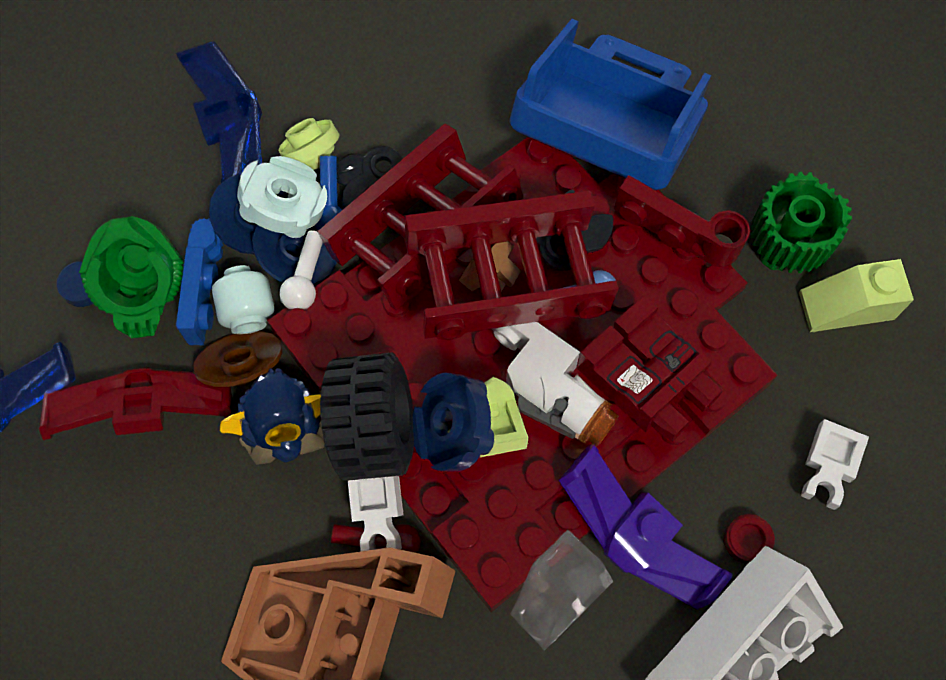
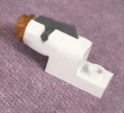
(546, 387)

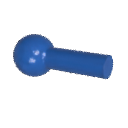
(328, 177)

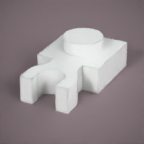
(837, 457)
(376, 503)

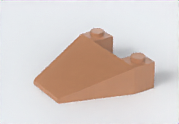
(331, 614)

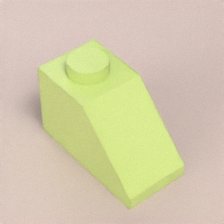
(857, 296)

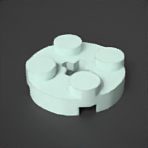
(282, 215)

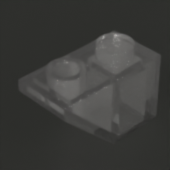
(559, 589)

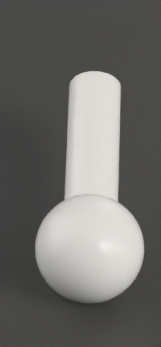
(299, 290)

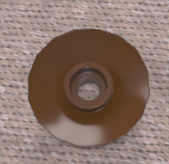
(237, 359)

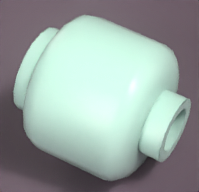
(243, 300)

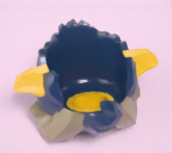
(277, 419)

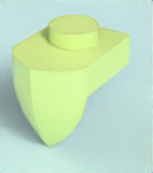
(505, 418)

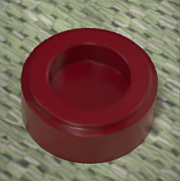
(747, 537)

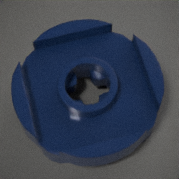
(471, 432)

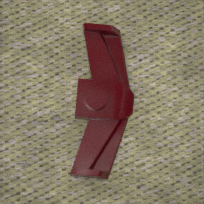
(133, 400)

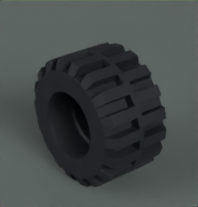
(367, 416)

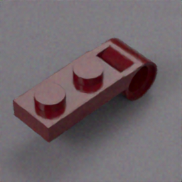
(680, 226)

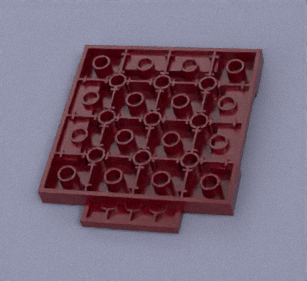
(511, 503)

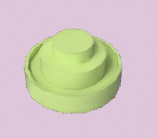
(309, 141)

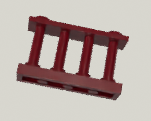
(398, 191)
(503, 222)

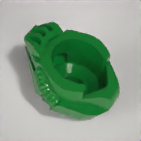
(131, 273)

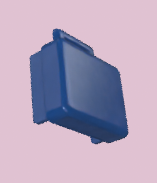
(609, 109)

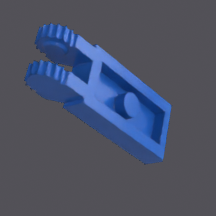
(199, 275)

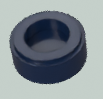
(71, 286)

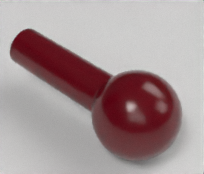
(351, 536)

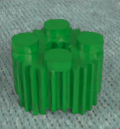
(799, 224)

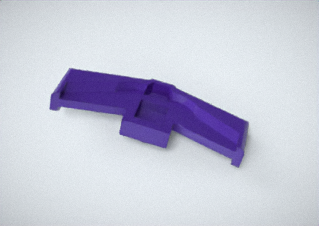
(640, 533)

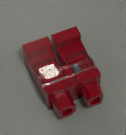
(649, 370)

